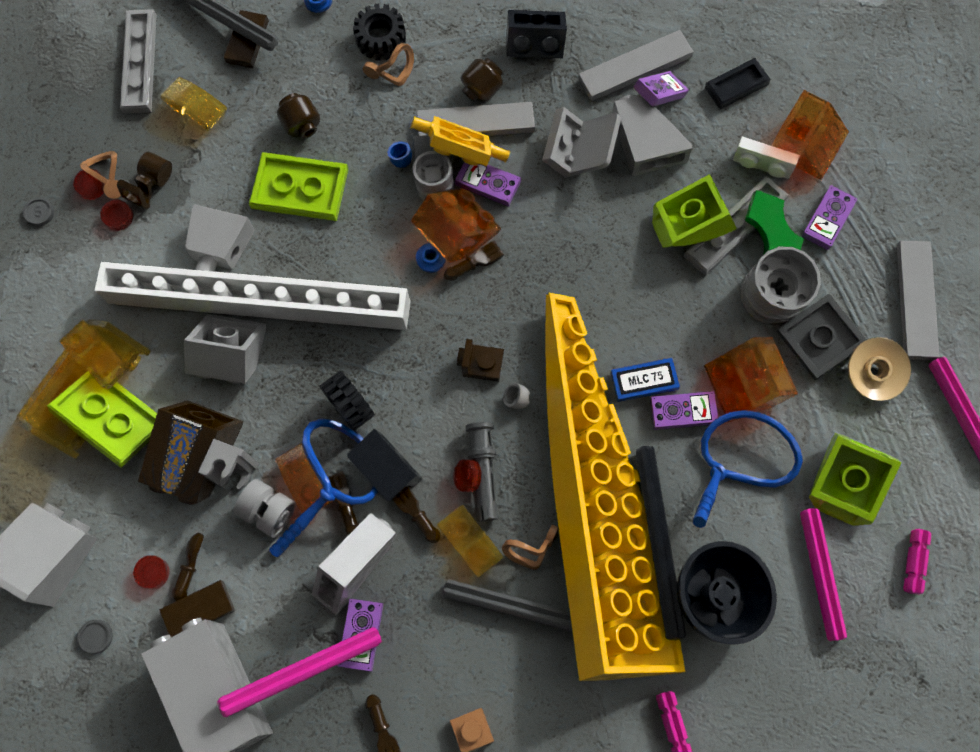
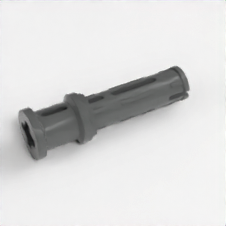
(484, 454)

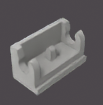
(223, 461)

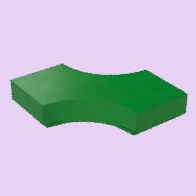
(767, 216)

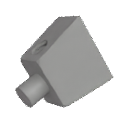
(217, 238)

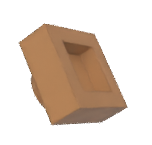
(472, 730)

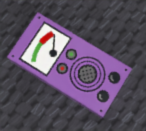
(660, 88)
(488, 182)
(829, 217)
(683, 410)
(360, 617)

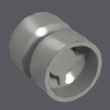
(432, 174)
(261, 506)

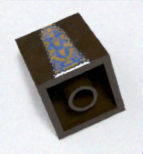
(179, 447)

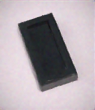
(737, 83)

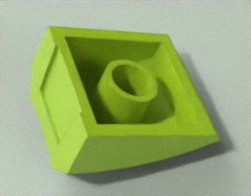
(692, 215)
(853, 481)

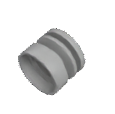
(792, 276)

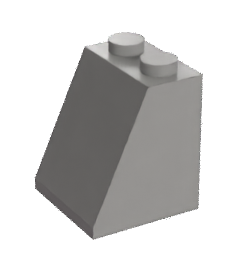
(42, 553)

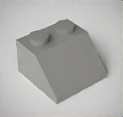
(224, 348)

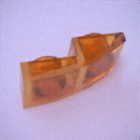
(300, 477)

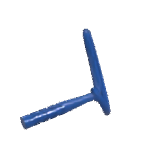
(719, 473)
(327, 493)

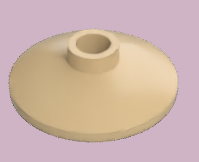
(892, 365)

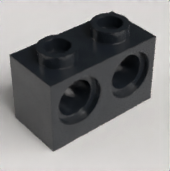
(529, 31)

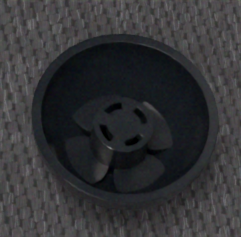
(740, 587)

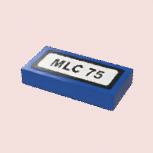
(644, 379)

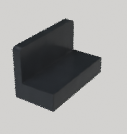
(383, 465)

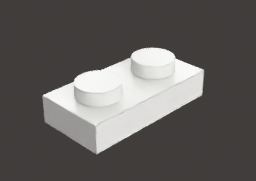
(767, 158)

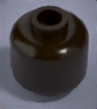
(481, 80)
(298, 115)

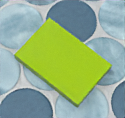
(299, 186)
(107, 419)

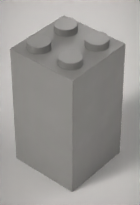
(191, 677)

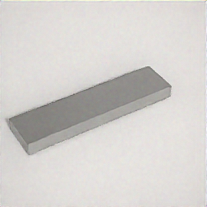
(138, 61)
(635, 65)
(487, 119)
(710, 253)
(917, 300)

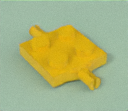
(460, 141)

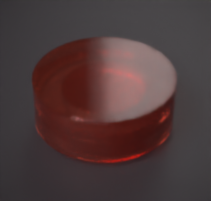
(87, 185)
(116, 215)
(467, 475)
(151, 572)

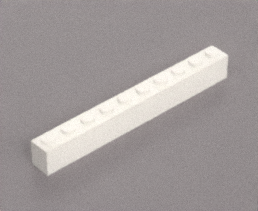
(254, 295)

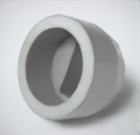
(522, 394)

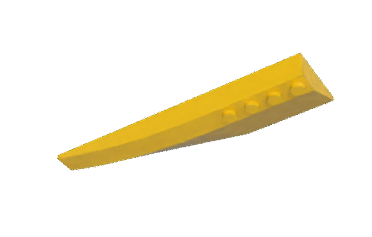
(600, 515)

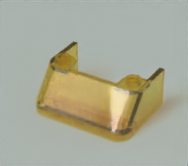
(63, 373)

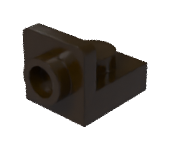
(480, 361)

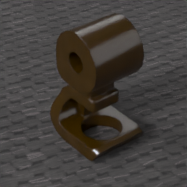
(151, 171)

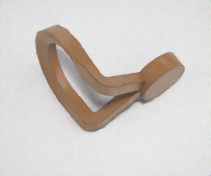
(374, 71)
(110, 185)
(552, 533)

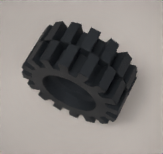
(379, 18)
(347, 400)

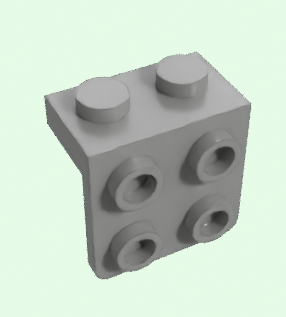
(580, 146)

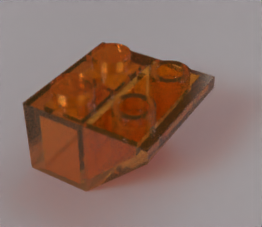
(813, 133)
(455, 223)
(751, 377)

